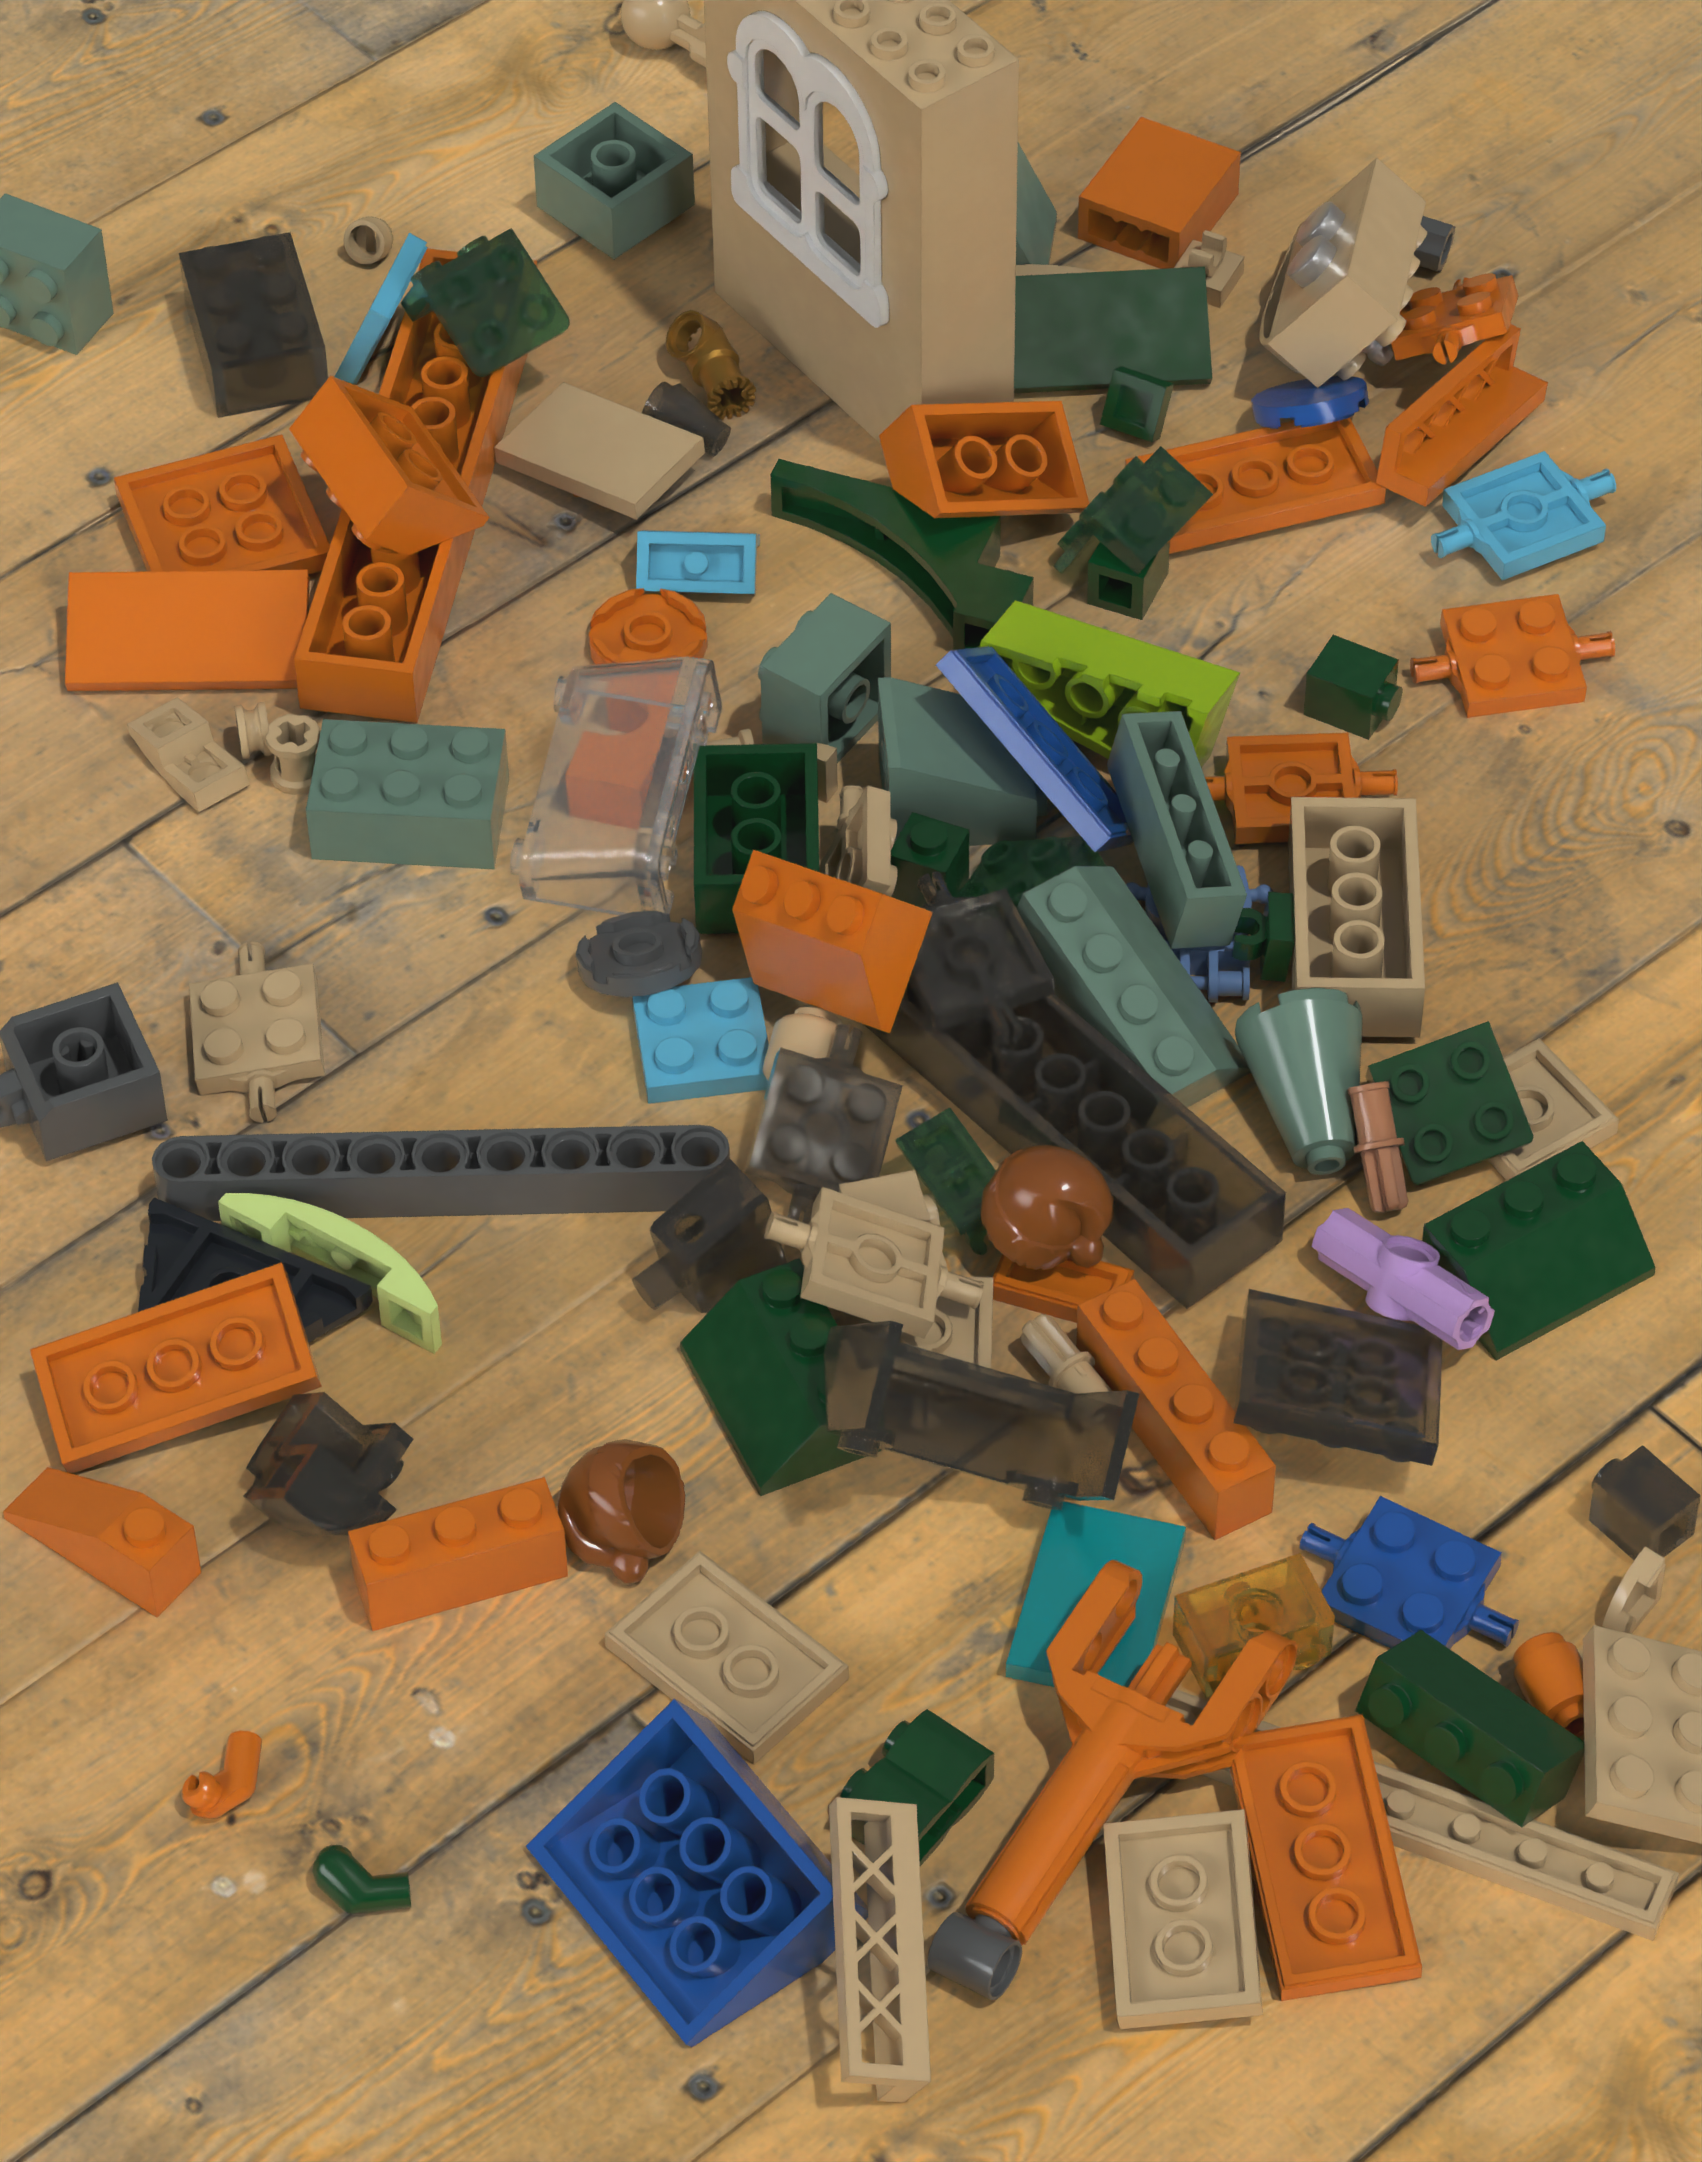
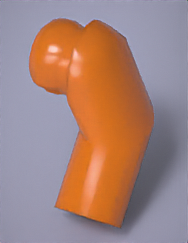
(219, 1793)

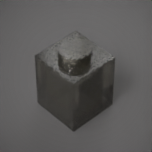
(1643, 1504)

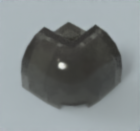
(325, 1468)

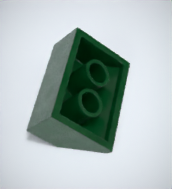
(1544, 1246)
(766, 1379)

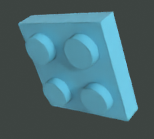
(702, 1040)

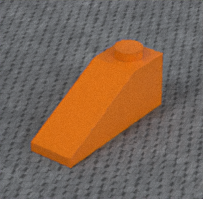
(111, 1535)

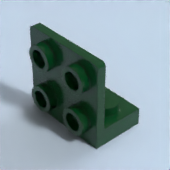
(1453, 1103)

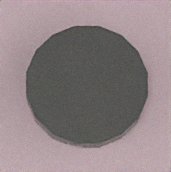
(639, 954)

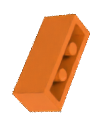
(458, 1553)

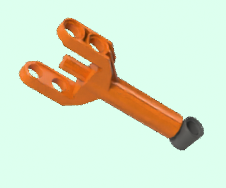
(1114, 1739)

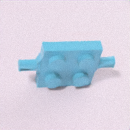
(1524, 515)

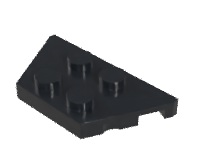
(196, 1253)

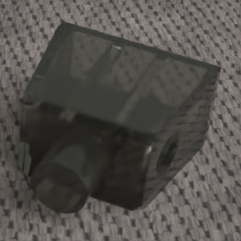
(709, 1241)

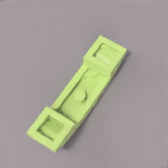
(347, 1248)

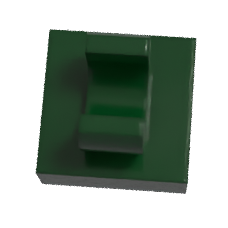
(1136, 404)
(1270, 937)

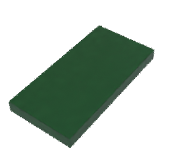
(1089, 323)

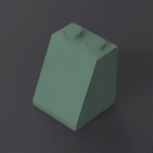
(951, 766)

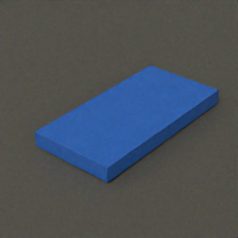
(1038, 745)

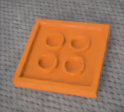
(224, 512)

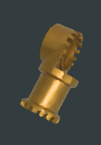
(711, 363)

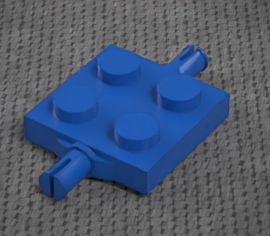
(1409, 1577)

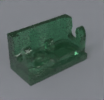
(951, 1171)

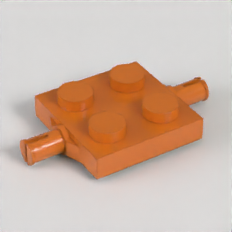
(1457, 317)
(1512, 656)
(1273, 768)

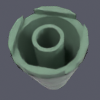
(1303, 1065)

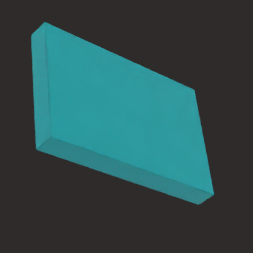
(1069, 1558)

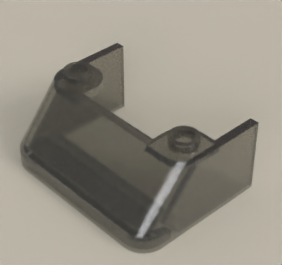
(973, 1417)

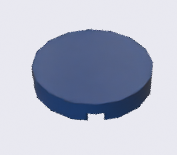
(1309, 404)

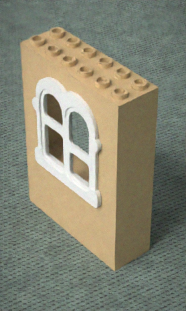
(882, 278)

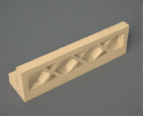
(894, 1944)

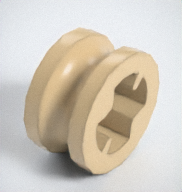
(252, 729)

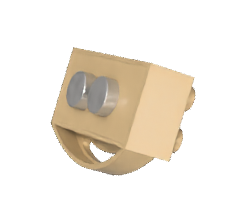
(1346, 278)

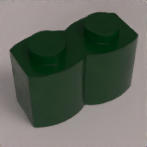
(929, 1767)

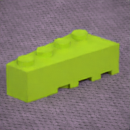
(1096, 675)

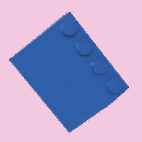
(693, 1875)

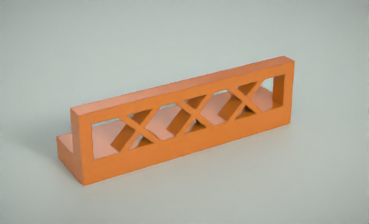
(1458, 420)

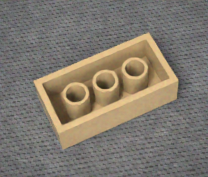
(1359, 907)

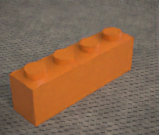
(1178, 1410)

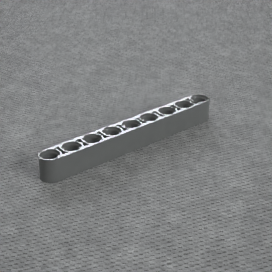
(445, 1170)

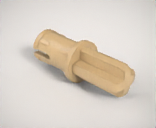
(1060, 1357)

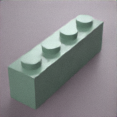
(1176, 830)

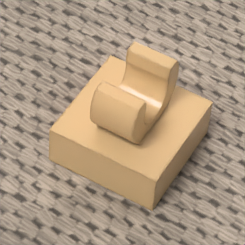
(1221, 266)

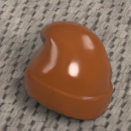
(1047, 1208)
(622, 1507)

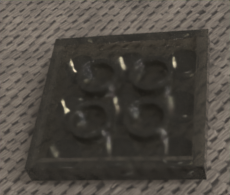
(1339, 1378)

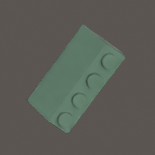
(1129, 982)

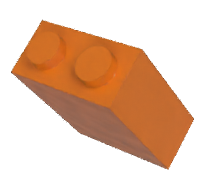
(1158, 194)

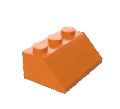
(985, 459)
(384, 469)
(827, 940)

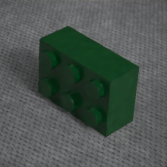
(744, 803)

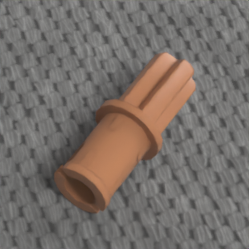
(1379, 1146)

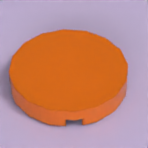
(648, 623)

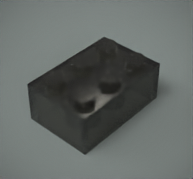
(254, 324)

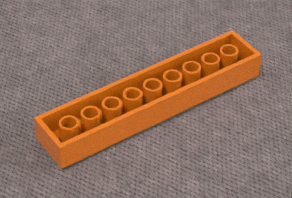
(385, 612)

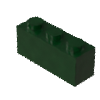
(1471, 1728)

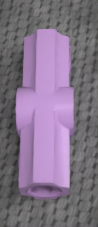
(1403, 1278)

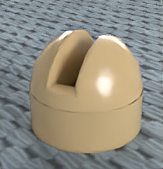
(360, 239)

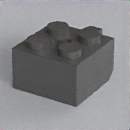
(79, 1073)

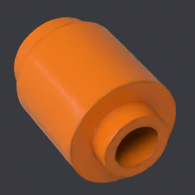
(1552, 1679)

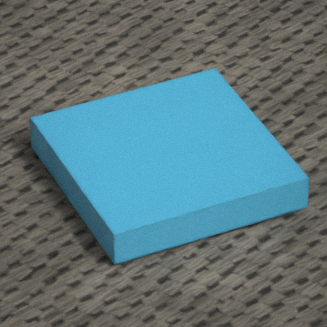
(382, 309)

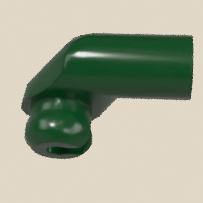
(354, 1887)

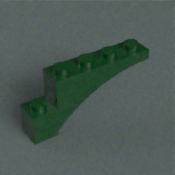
(940, 559)

